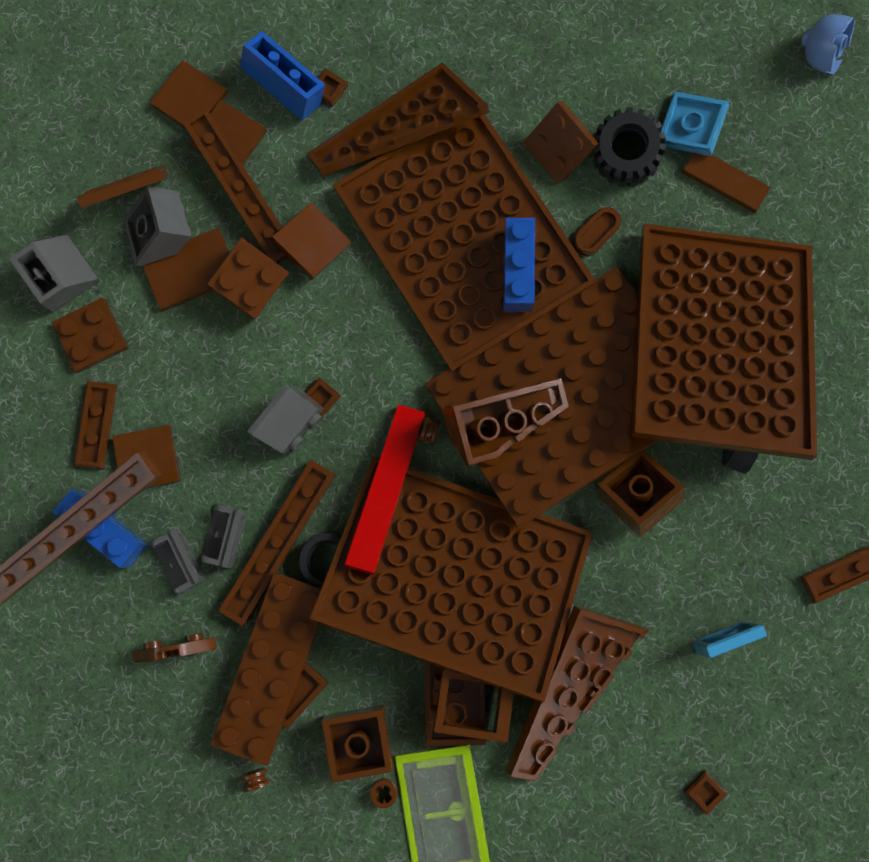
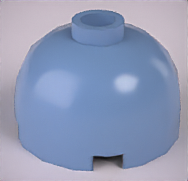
(827, 42)

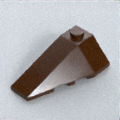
(493, 424)

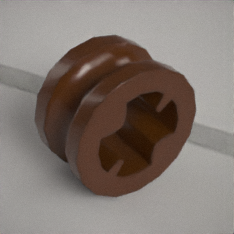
(430, 431)
(254, 779)
(374, 793)

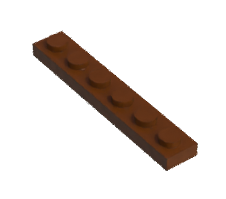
(235, 181)
(277, 543)

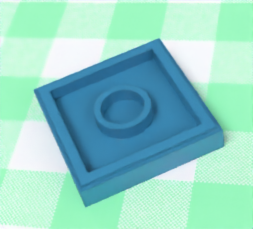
(694, 123)
(729, 639)

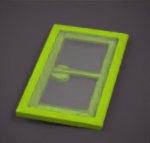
(441, 805)

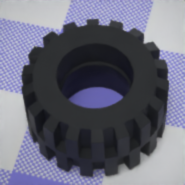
(633, 125)

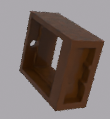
(502, 713)

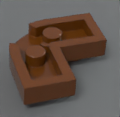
(155, 650)

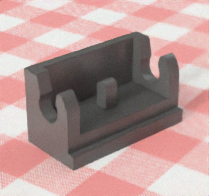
(224, 536)
(178, 561)

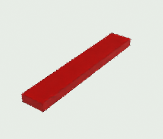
(385, 490)

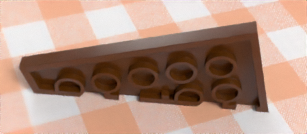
(417, 111)
(583, 669)

